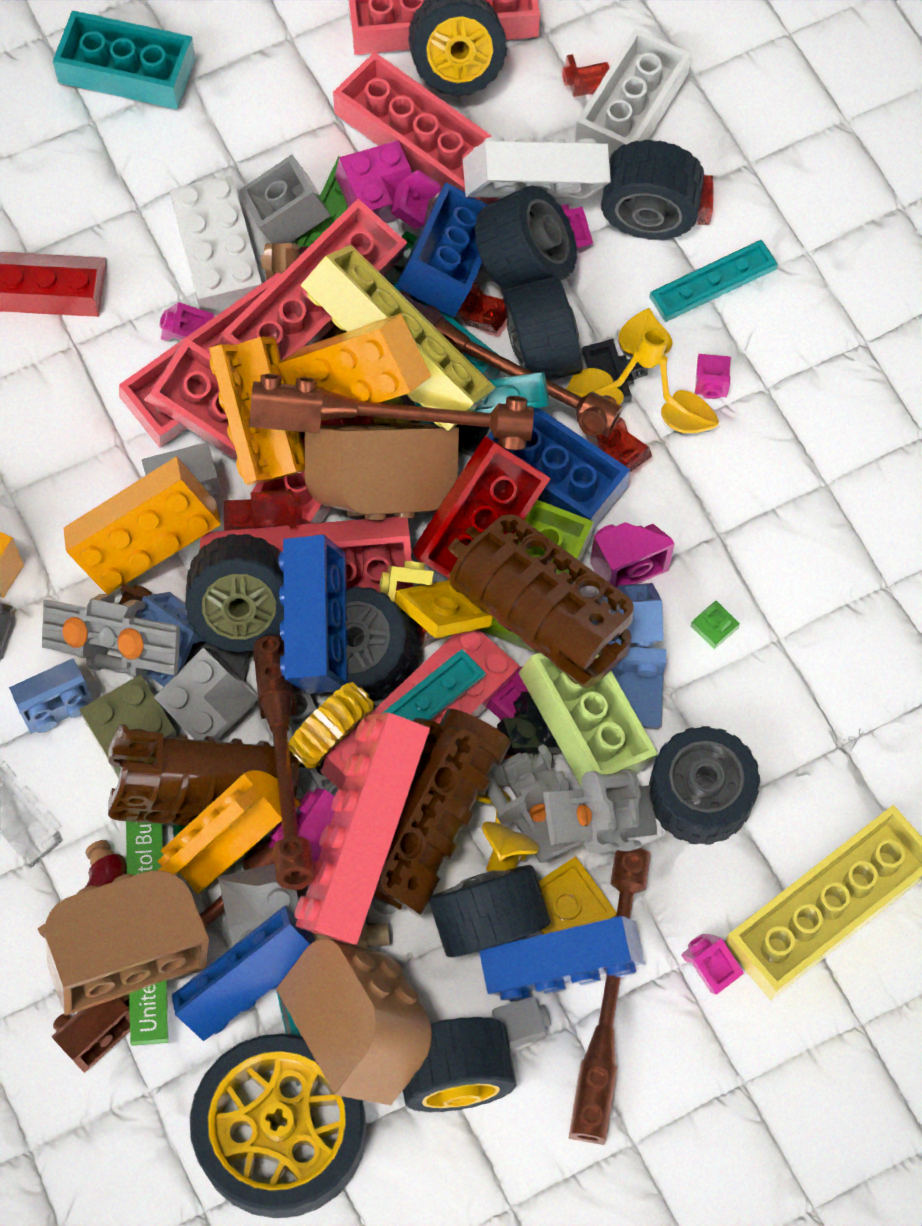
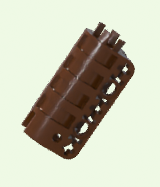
(539, 603)

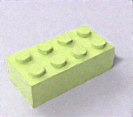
(589, 724)

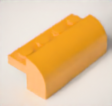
(260, 451)
(224, 830)

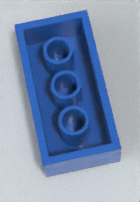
(444, 253)
(580, 473)
(314, 614)
(562, 957)

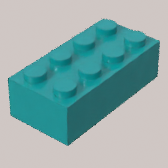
(124, 59)

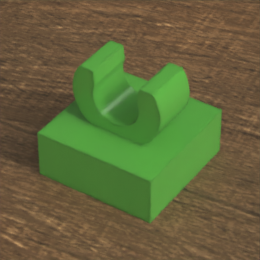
(715, 624)

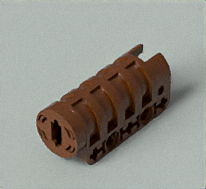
(438, 805)

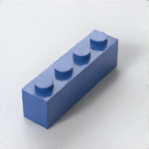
(241, 975)

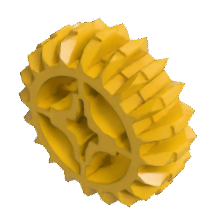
(330, 724)

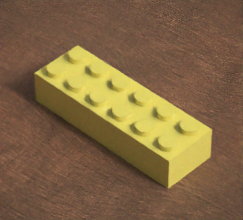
(361, 295)
(829, 903)

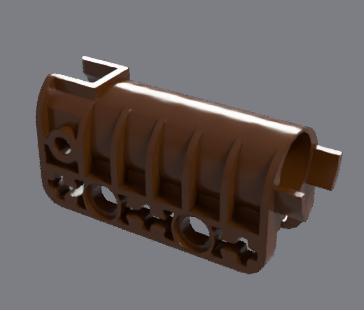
(180, 777)

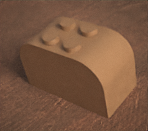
(381, 467)
(123, 938)
(357, 1019)

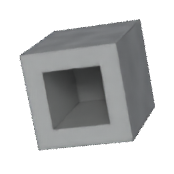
(523, 1021)

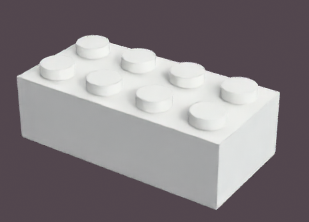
(634, 92)
(558, 167)
(215, 242)

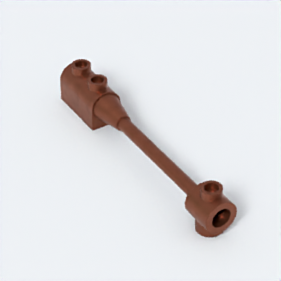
(304, 405)
(593, 412)
(276, 704)
(99, 1028)
(599, 1067)

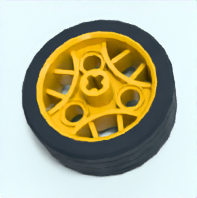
(212, 1129)

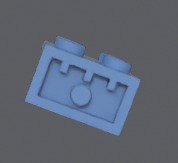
(170, 609)
(642, 683)

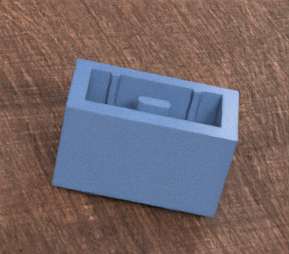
(647, 614)
(51, 696)

